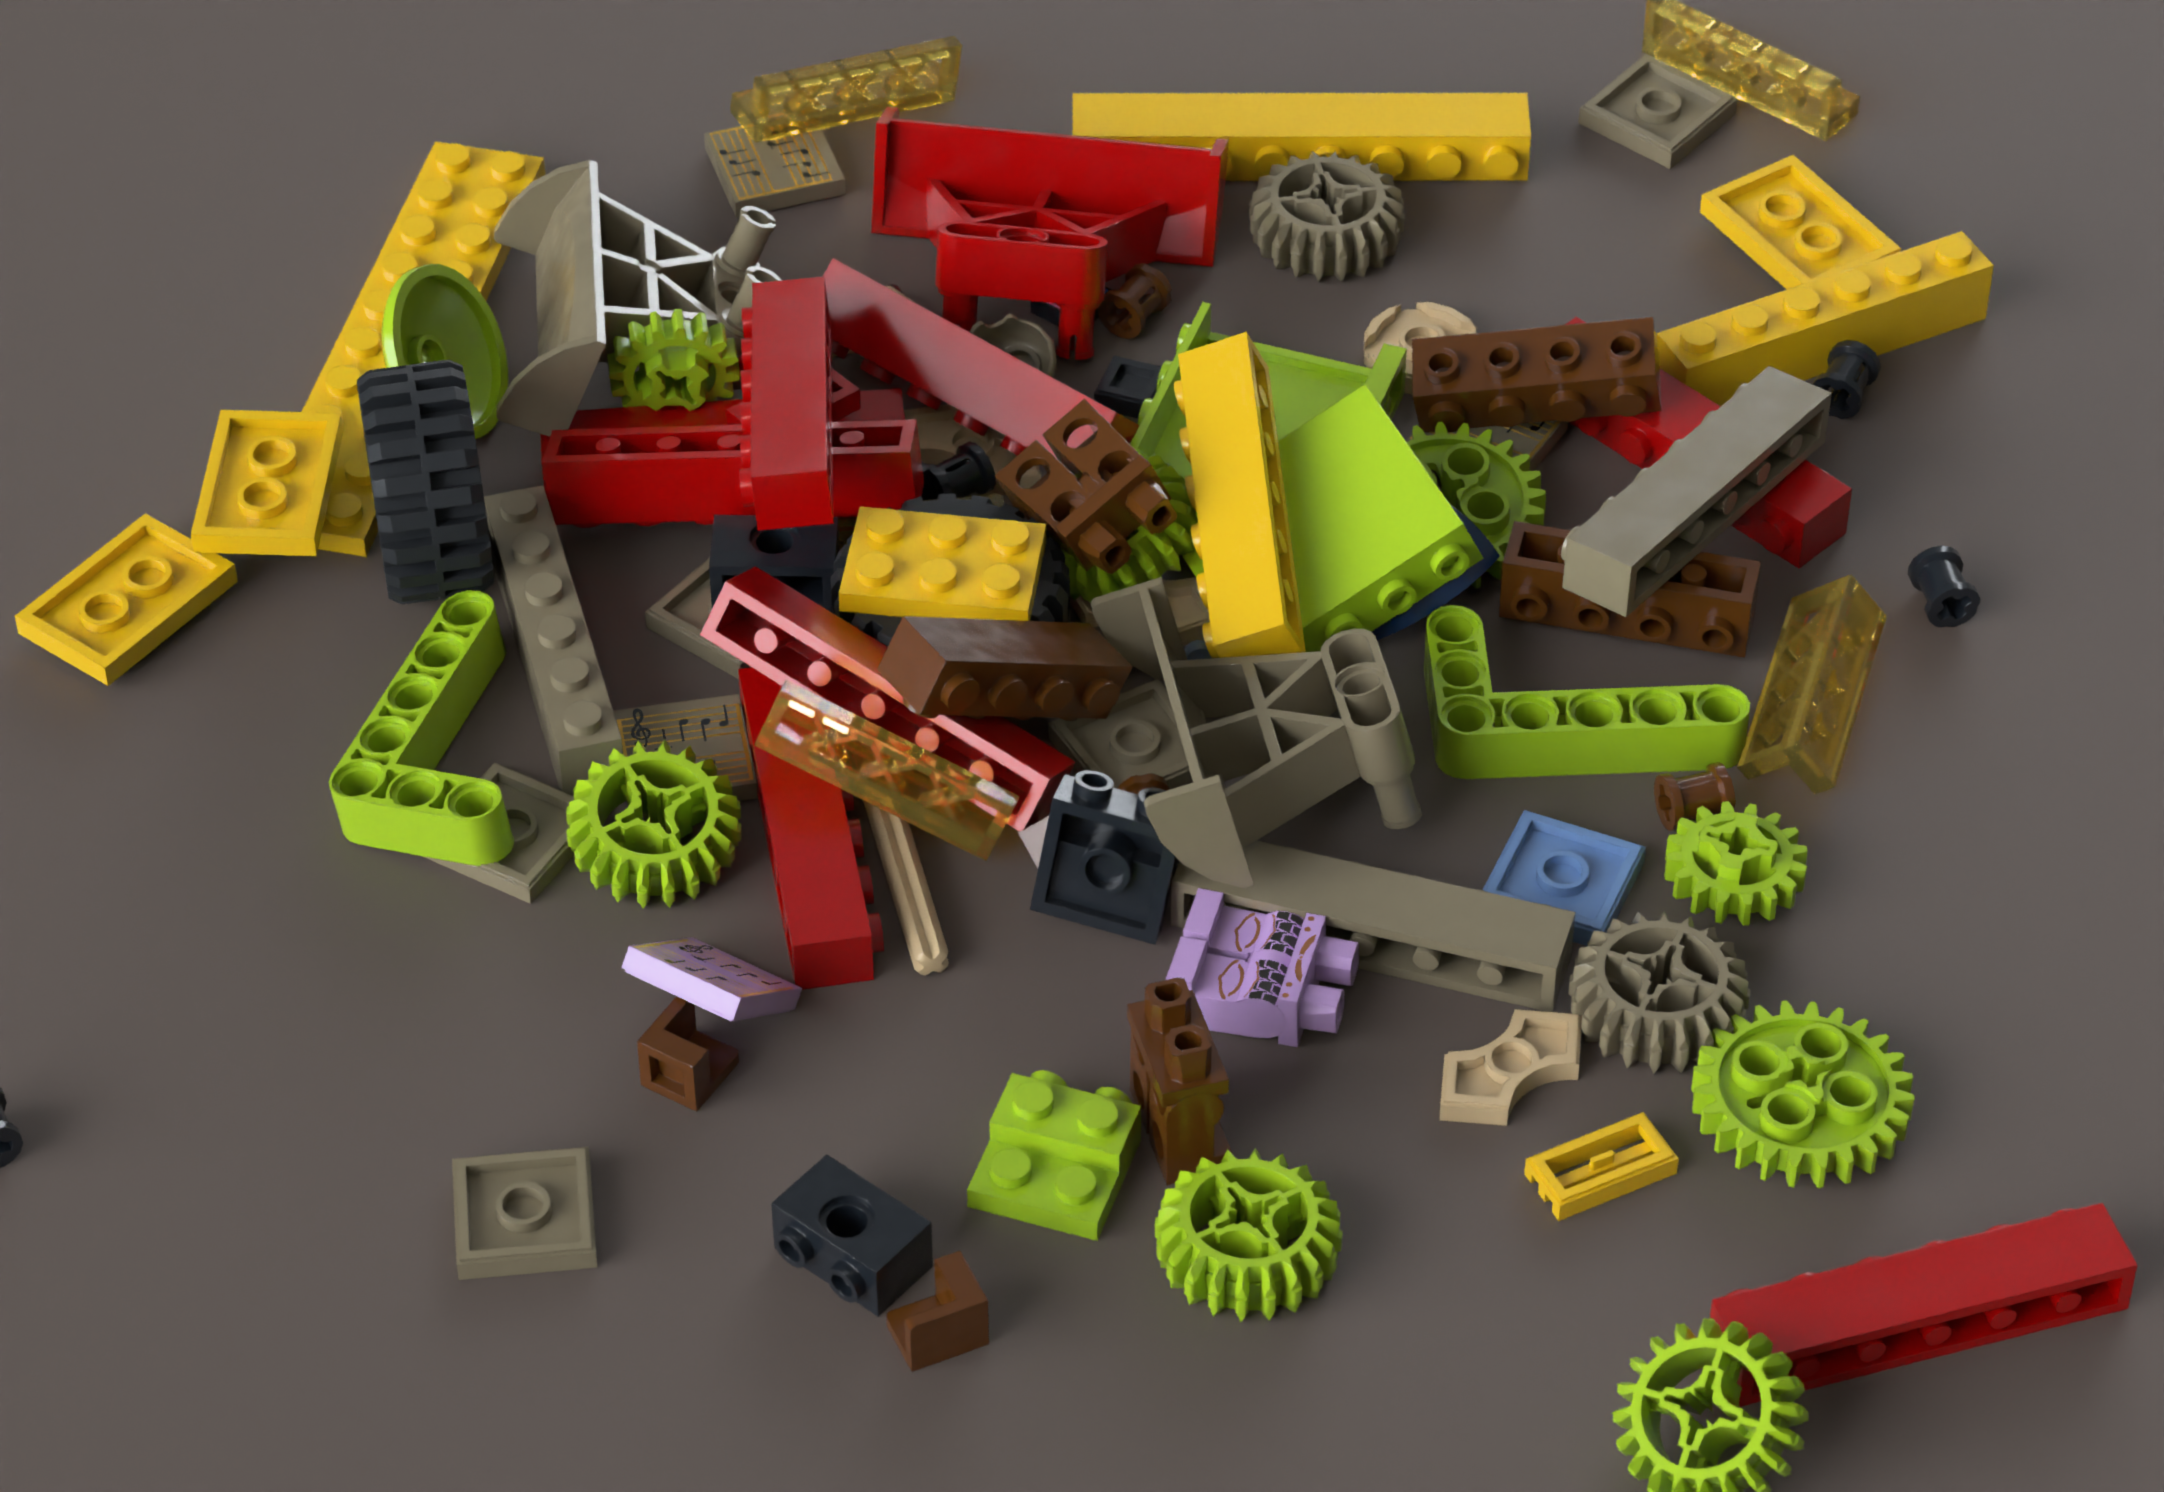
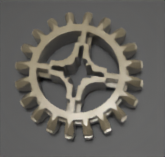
(1326, 216)
(1657, 990)

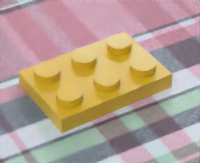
(1794, 223)
(267, 483)
(941, 566)
(125, 599)

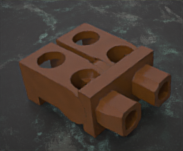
(1090, 491)
(1177, 1078)

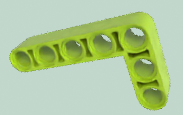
(1566, 730)
(387, 776)

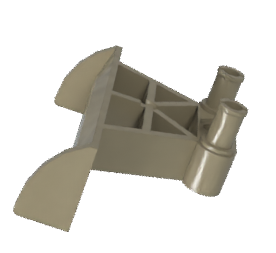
(601, 272)
(1273, 731)

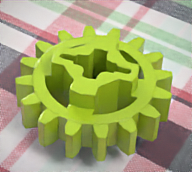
(673, 363)
(1735, 863)

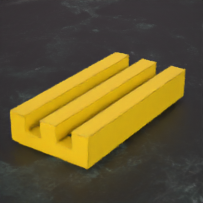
(1608, 1173)

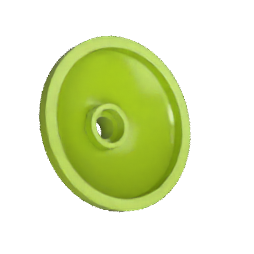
(444, 317)

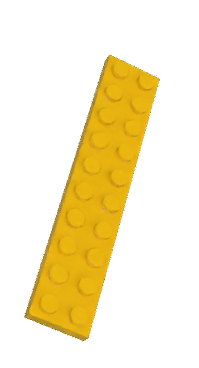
(442, 222)

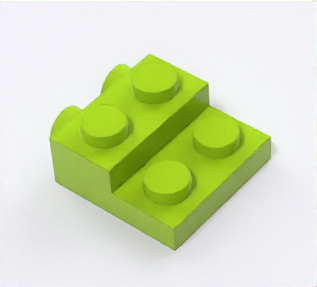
(1056, 1154)

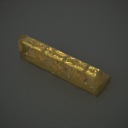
(1747, 68)
(849, 89)
(1827, 683)
(885, 770)

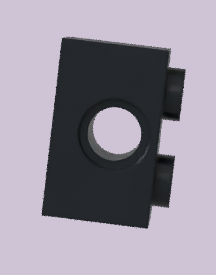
(792, 555)
(852, 1235)

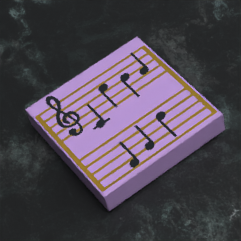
(711, 979)

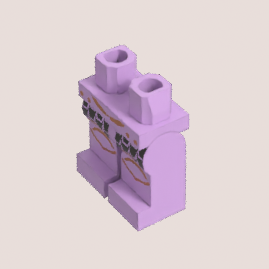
(1263, 970)

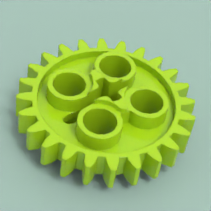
(1483, 482)
(1802, 1094)

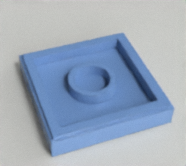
(1568, 870)

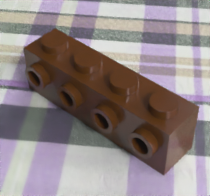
(1537, 374)
(1699, 608)
(1003, 668)

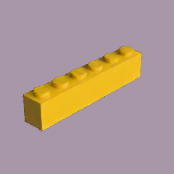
(1875, 303)
(1238, 501)

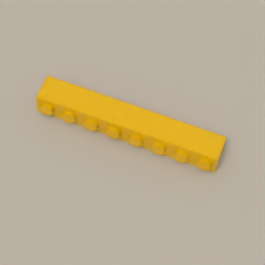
(1402, 132)

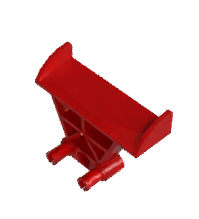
(1043, 212)

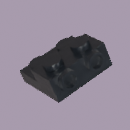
(1103, 860)

